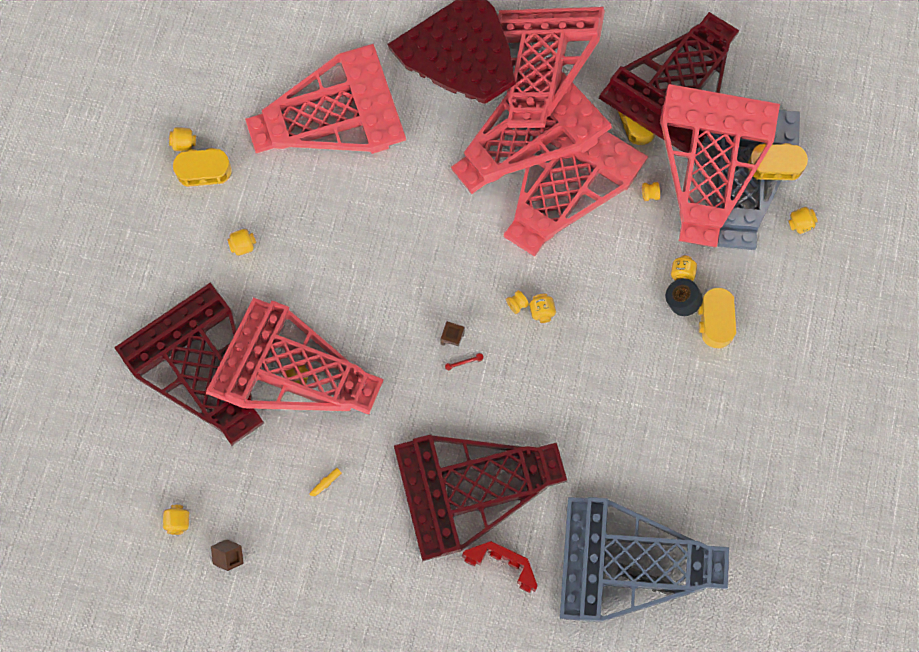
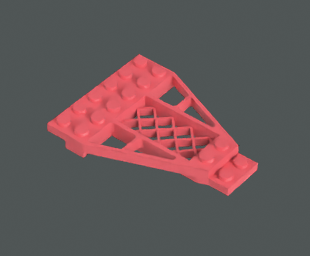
(542, 26)
(371, 97)
(717, 115)
(571, 116)
(608, 157)
(249, 355)

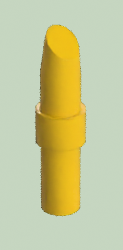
(325, 482)

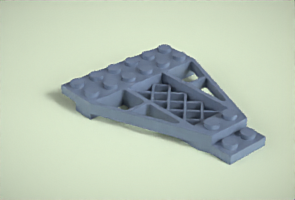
(742, 223)
(585, 562)

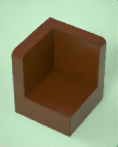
(452, 334)
(227, 555)

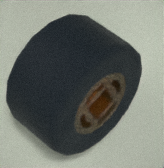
(683, 297)

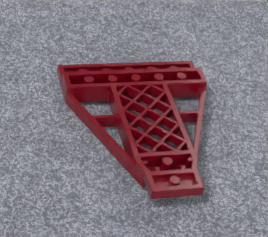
(644, 102)
(172, 333)
(428, 495)

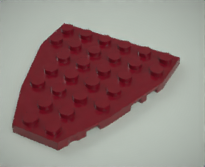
(460, 50)

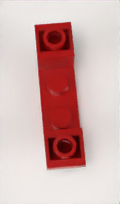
(476, 555)

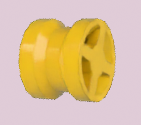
(650, 191)
(517, 302)

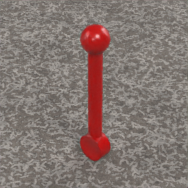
(479, 357)

